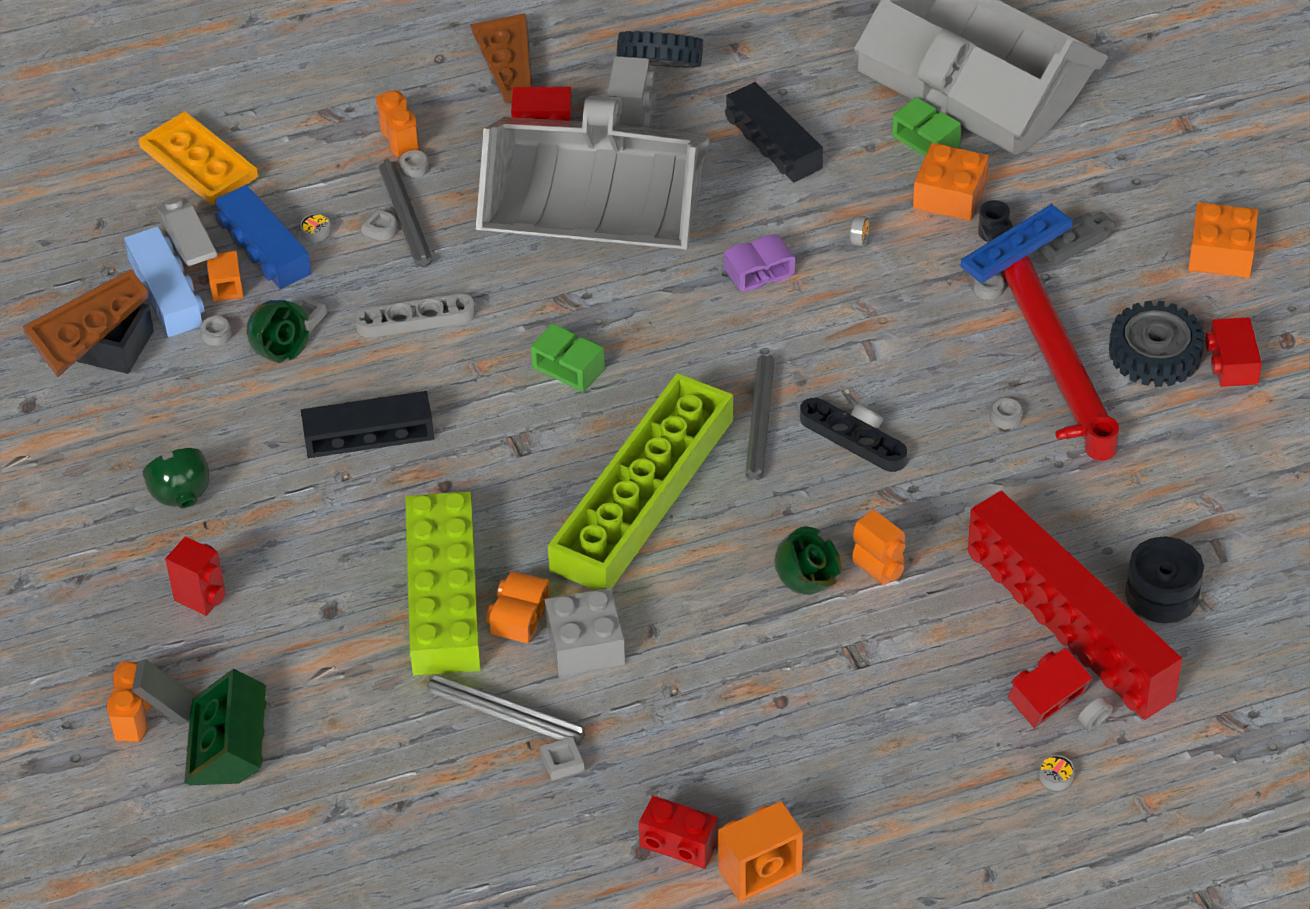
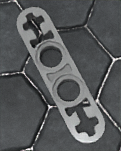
(415, 319)

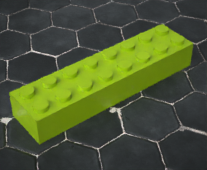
(640, 483)

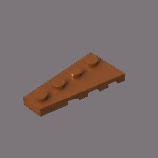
(506, 52)
(81, 323)

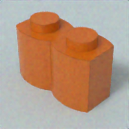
(397, 122)
(879, 547)
(518, 606)
(125, 708)

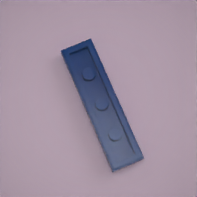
(1016, 243)

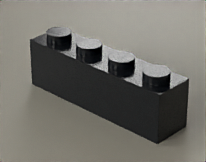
(774, 132)
(367, 424)

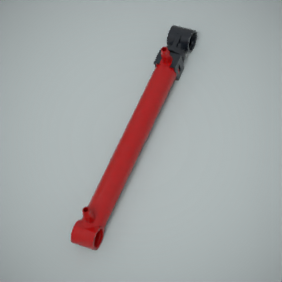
(1058, 350)

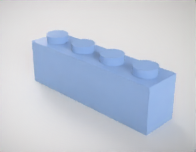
(164, 279)

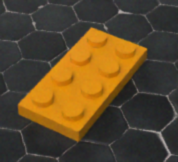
(198, 157)

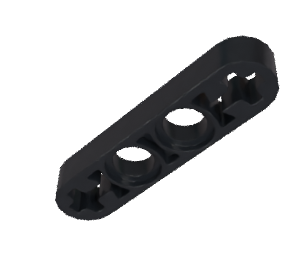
(856, 430)

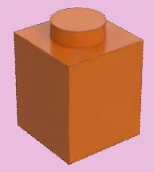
(225, 276)

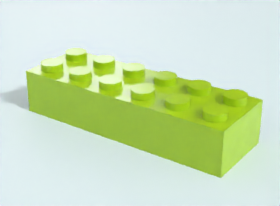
(442, 584)

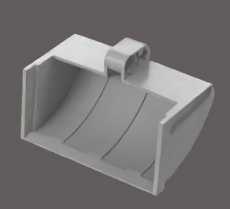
(978, 64)
(590, 178)

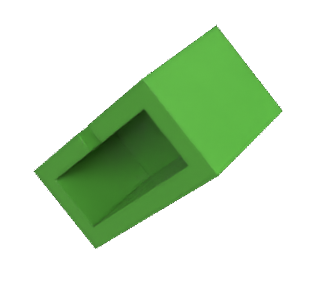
(920, 125)
(567, 358)

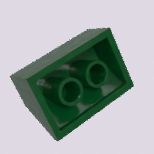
(226, 731)

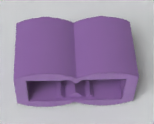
(759, 262)

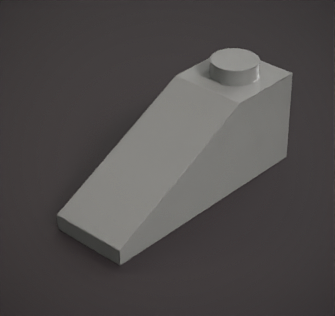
(185, 231)

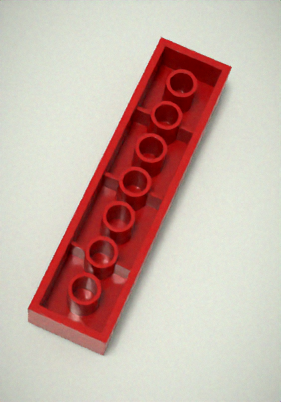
(1074, 605)

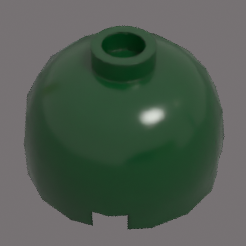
(277, 330)
(179, 478)
(807, 561)

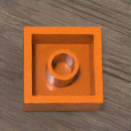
(951, 181)
(1223, 240)
(760, 850)

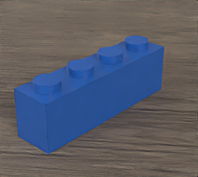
(262, 237)

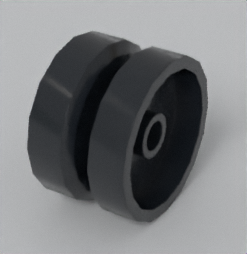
(1164, 579)

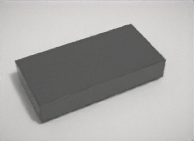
(162, 692)

